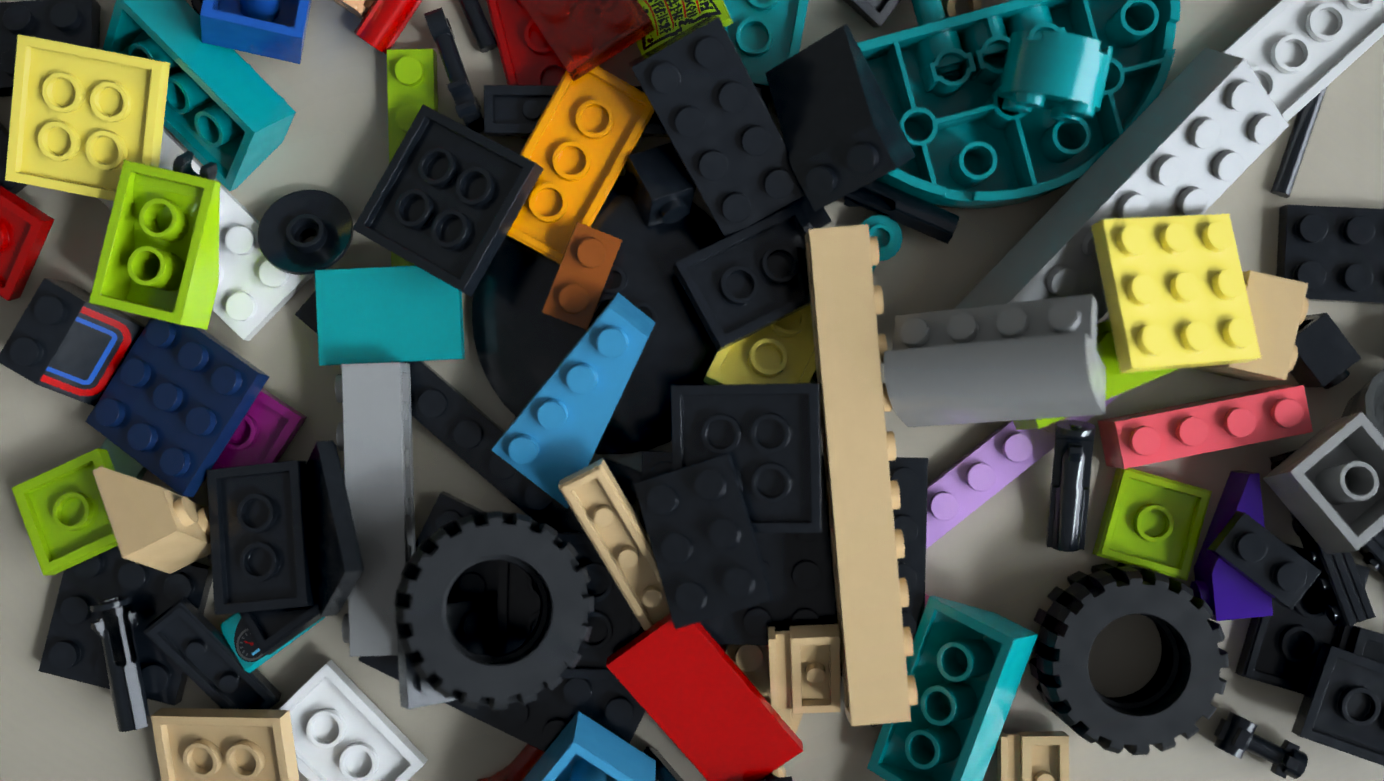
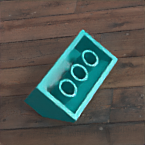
(213, 94)
(965, 680)

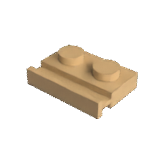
(805, 668)
(1033, 756)

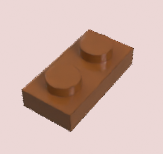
(581, 276)

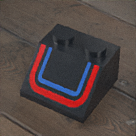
(69, 342)

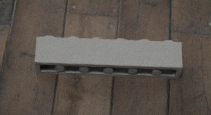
(380, 496)

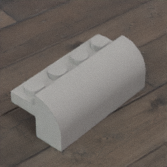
(997, 363)

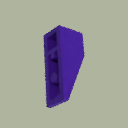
(1215, 581)

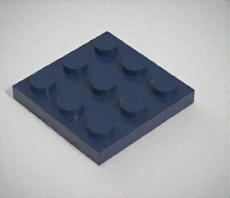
(177, 402)

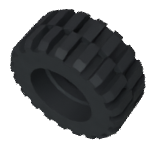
(541, 658)
(1175, 694)

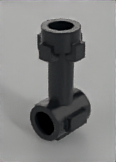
(1237, 735)

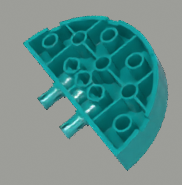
(948, 102)

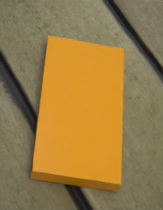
(582, 151)

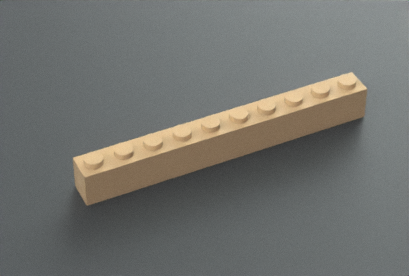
(858, 475)

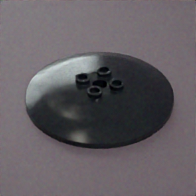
(525, 346)

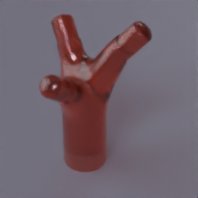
(518, 767)

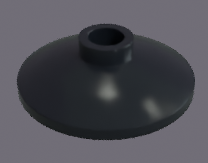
(299, 217)

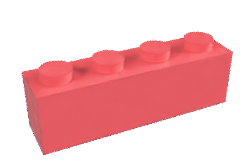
(1205, 426)

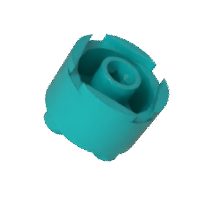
(1055, 74)

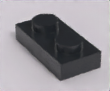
(1264, 560)

